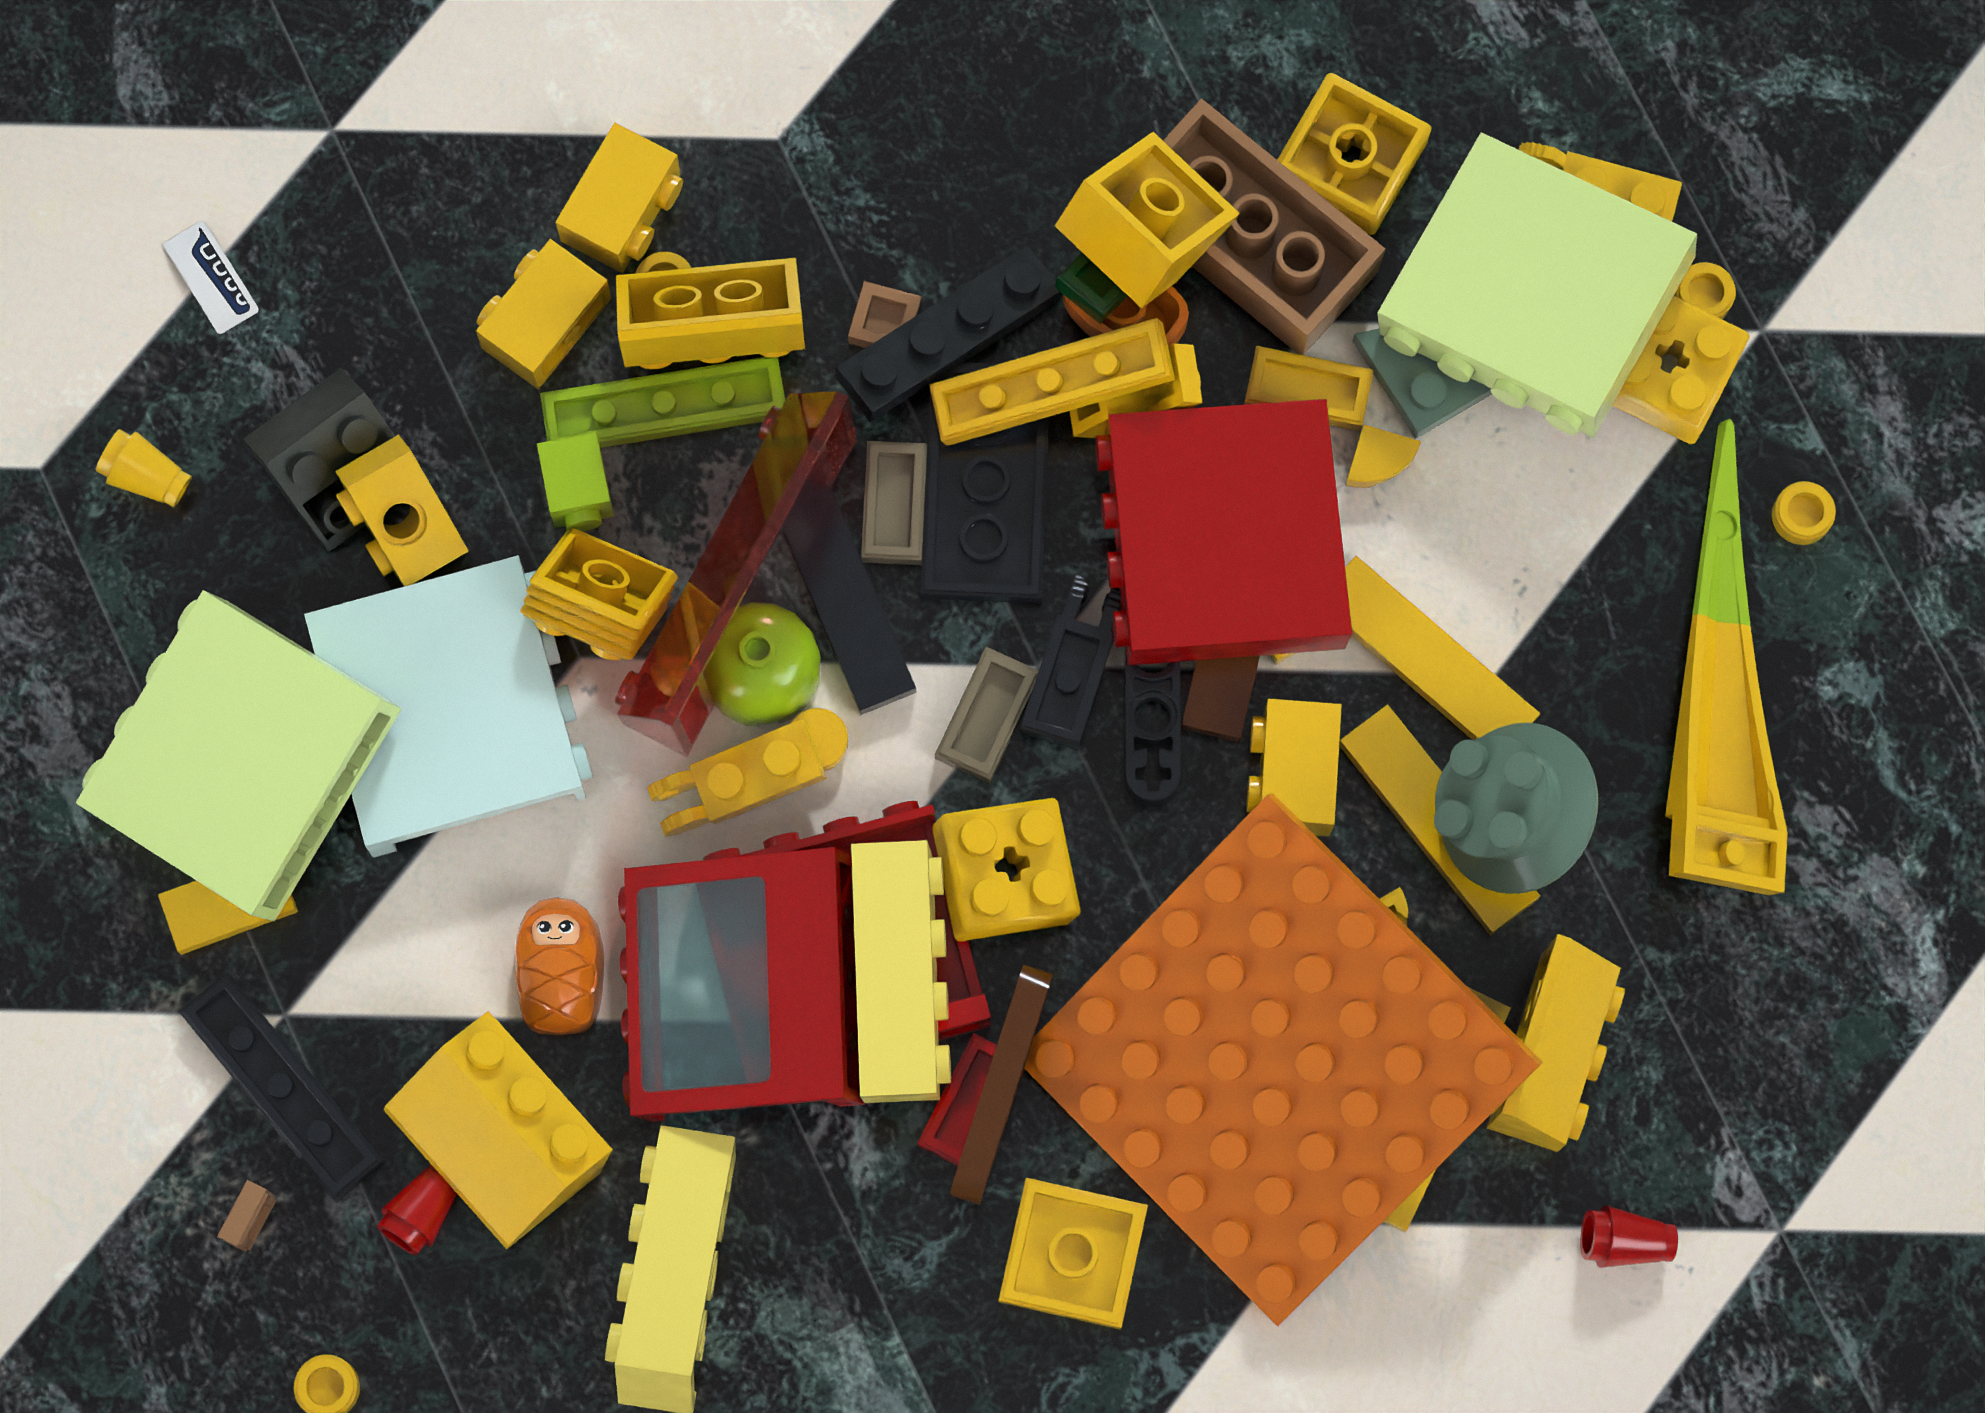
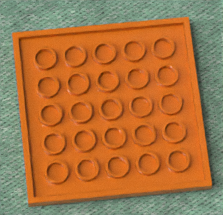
(1277, 1059)

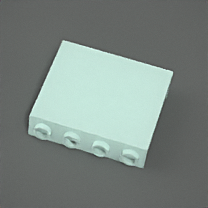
(476, 700)

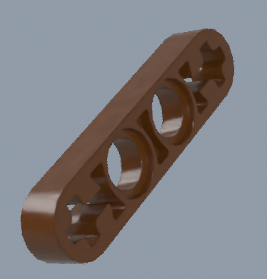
(1001, 1084)

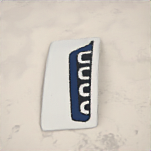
(210, 277)

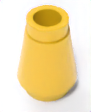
(142, 469)

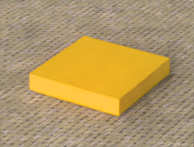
(1073, 1253)

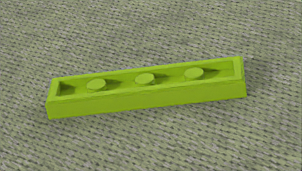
(666, 403)

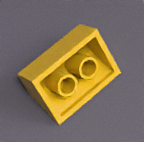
(709, 313)
(1562, 1027)
(498, 1130)

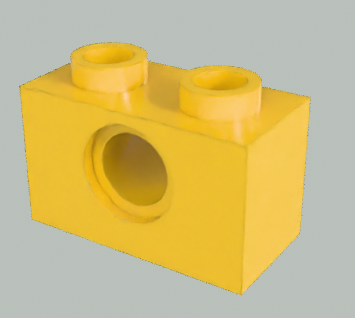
(427, 534)

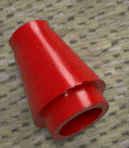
(417, 1212)
(1624, 1238)

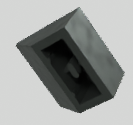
(311, 442)

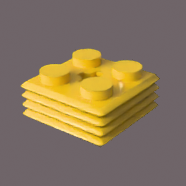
(1347, 117)
(1705, 360)
(598, 595)
(984, 900)

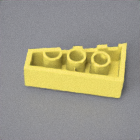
(898, 971)
(671, 1269)

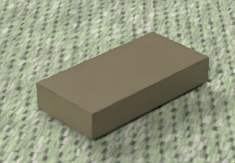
(894, 503)
(987, 715)

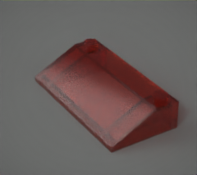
(800, 443)

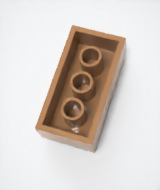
(1289, 250)

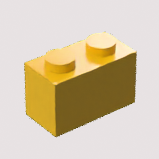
(620, 199)
(542, 312)
(1298, 760)

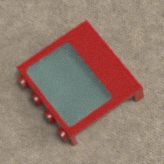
(740, 983)

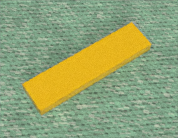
(1052, 382)
(1429, 657)
(1407, 785)

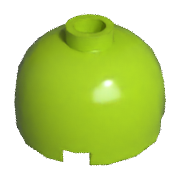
(763, 666)

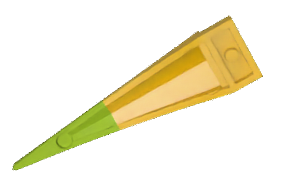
(1722, 771)

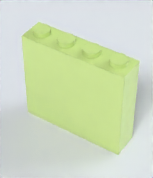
(1536, 286)
(237, 755)

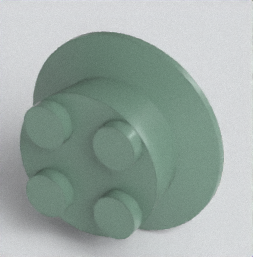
(1516, 807)

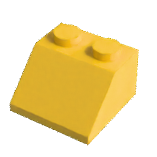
(1145, 218)

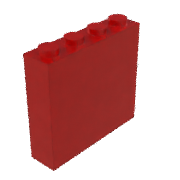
(1224, 532)

